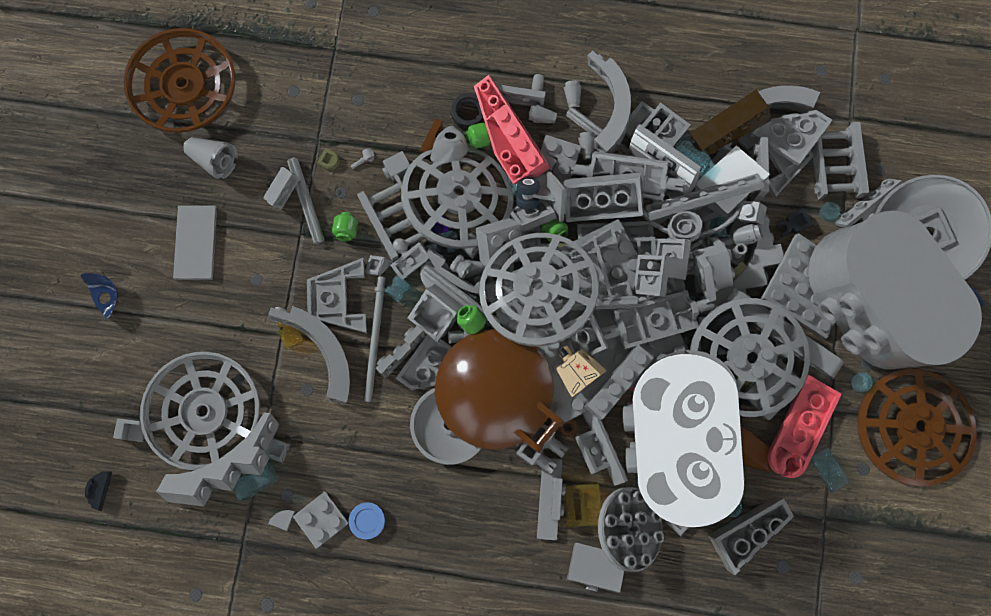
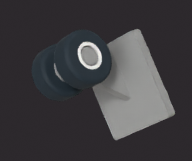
(553, 193)

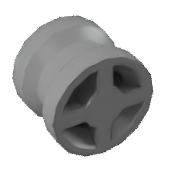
(461, 267)

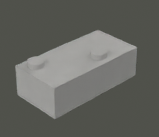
(604, 197)

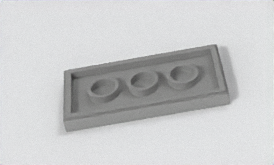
(195, 243)

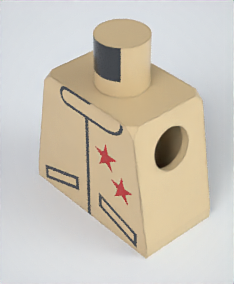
(578, 370)

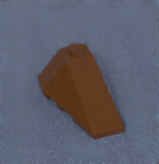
(754, 451)

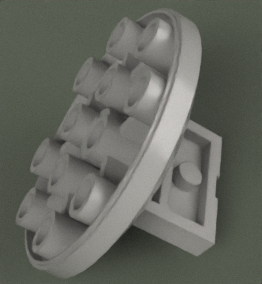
(629, 530)

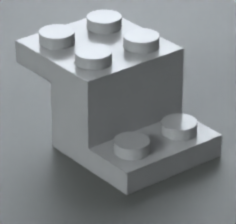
(660, 122)
(713, 268)
(655, 270)

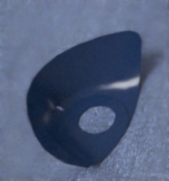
(98, 284)

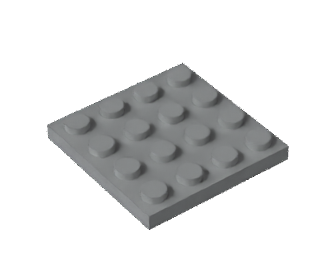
(792, 287)

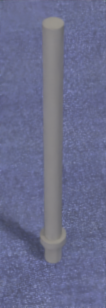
(374, 338)

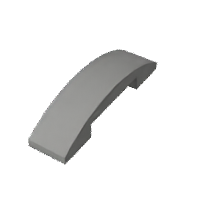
(438, 260)

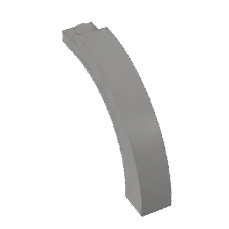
(789, 97)
(616, 129)
(328, 345)

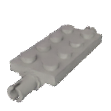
(653, 172)
(656, 319)

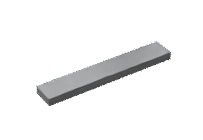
(704, 196)

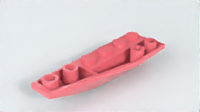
(508, 135)

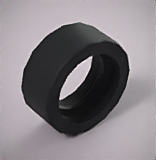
(460, 100)

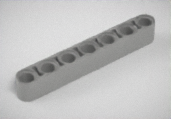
(820, 358)

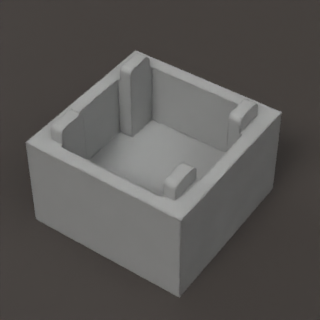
(435, 312)

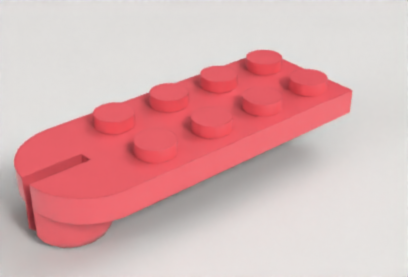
(802, 428)

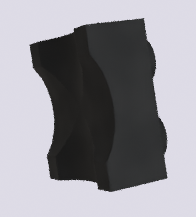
(715, 326)

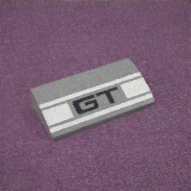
(649, 146)

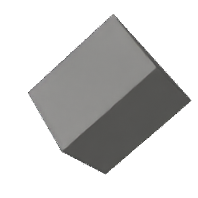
(587, 338)

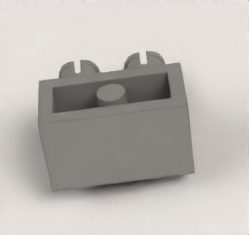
(532, 457)

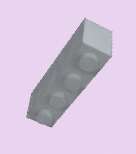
(618, 382)

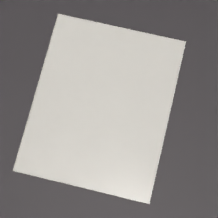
(729, 168)

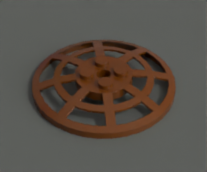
(174, 74)
(909, 434)

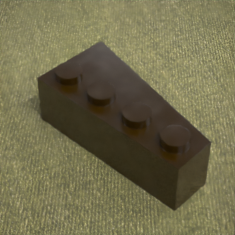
(732, 123)

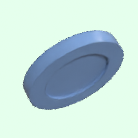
(366, 520)

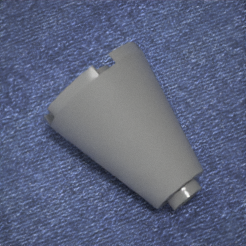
(212, 156)

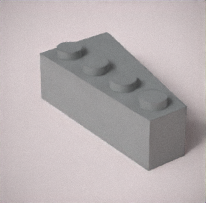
(750, 532)

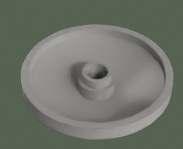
(433, 435)

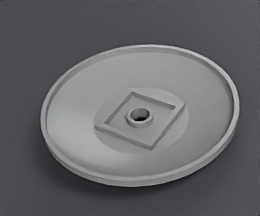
(953, 212)

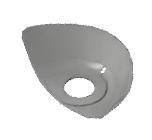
(449, 149)

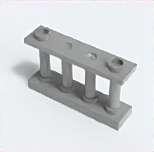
(857, 163)
(377, 217)

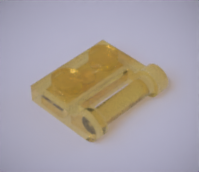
(589, 505)

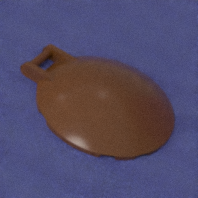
(496, 392)

